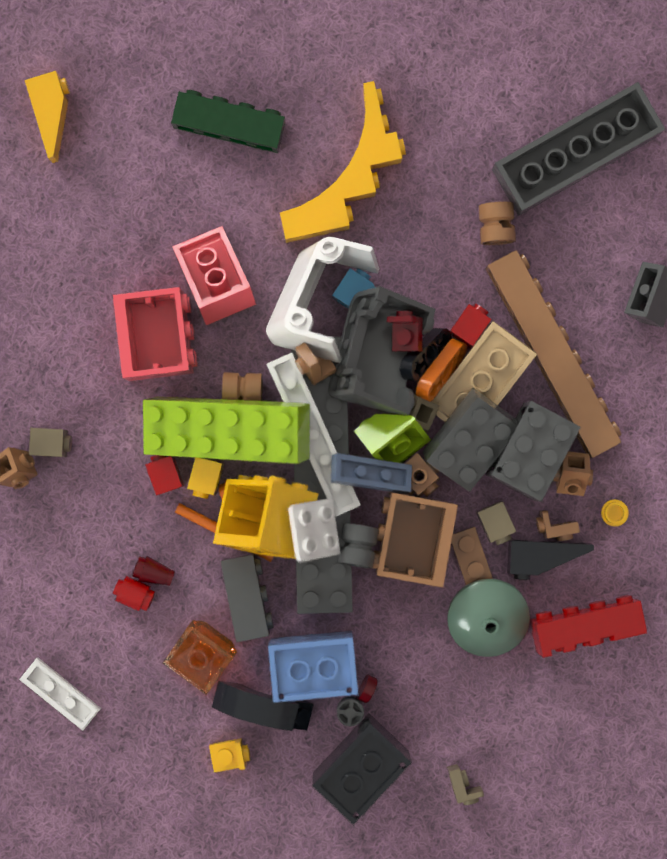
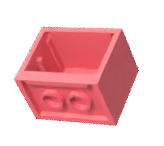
(154, 334)

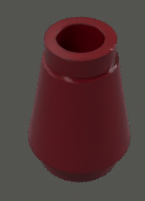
(153, 572)

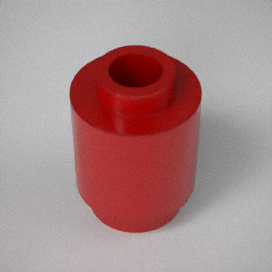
(134, 594)

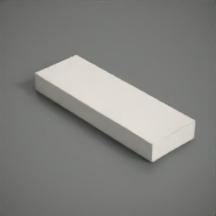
(60, 693)

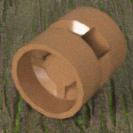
(497, 223)
(242, 388)

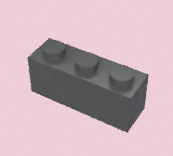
(246, 597)

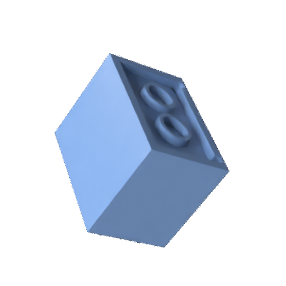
(312, 666)

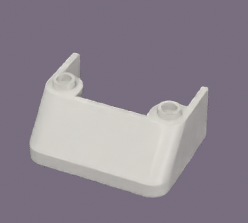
(290, 320)

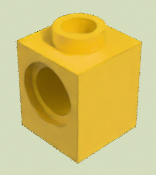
(205, 477)

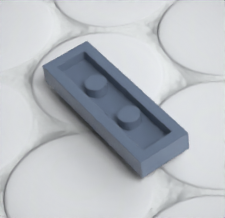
(371, 473)

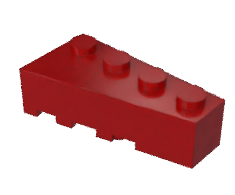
(587, 625)

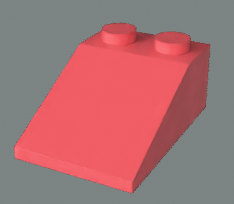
(214, 275)

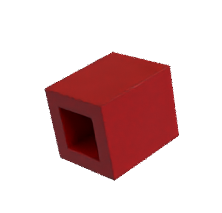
(470, 324)
(164, 474)

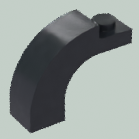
(260, 709)

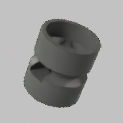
(358, 545)

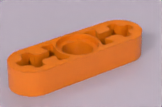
(441, 370)

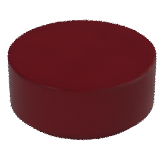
(367, 688)

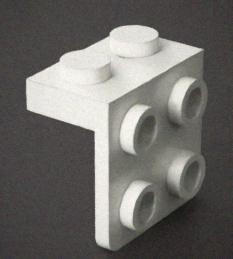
(314, 530)

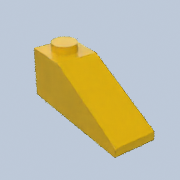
(50, 108)

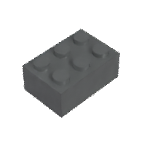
(470, 440)

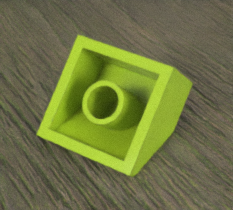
(392, 436)

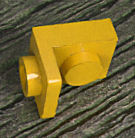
(229, 755)

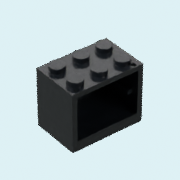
(361, 769)

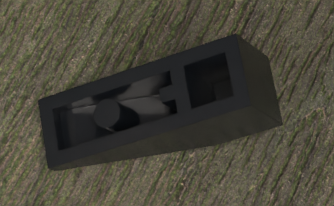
(537, 557)

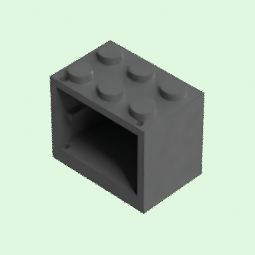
(534, 451)

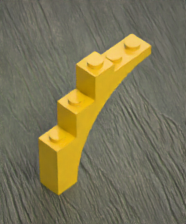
(375, 150)

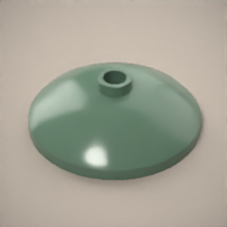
(486, 603)

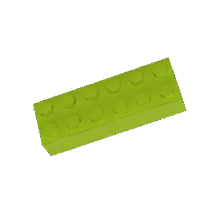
(227, 429)

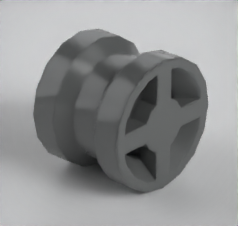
(350, 716)

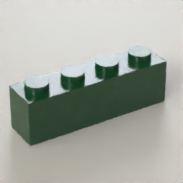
(228, 121)

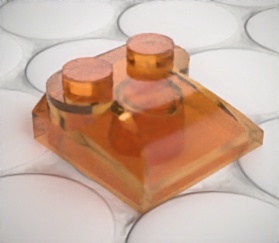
(201, 655)

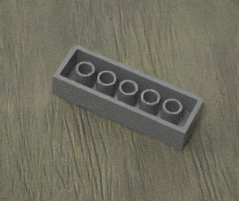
(578, 148)

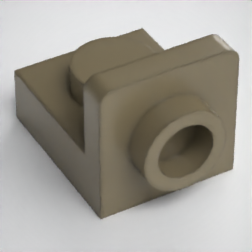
(459, 781)

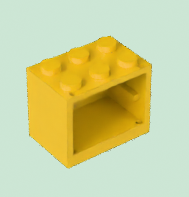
(257, 515)

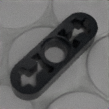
(416, 363)

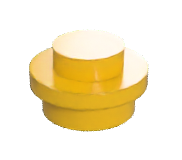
(614, 513)

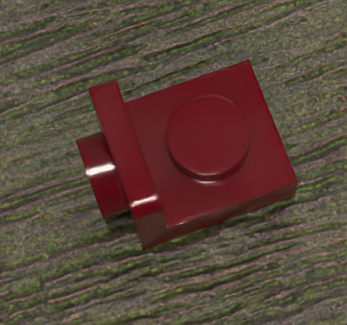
(406, 332)

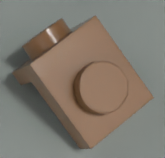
(314, 367)
(562, 531)

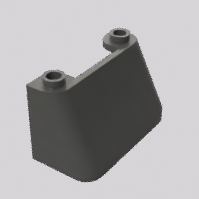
(368, 366)

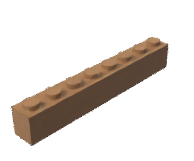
(554, 357)

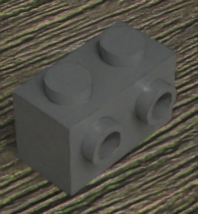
(649, 295)

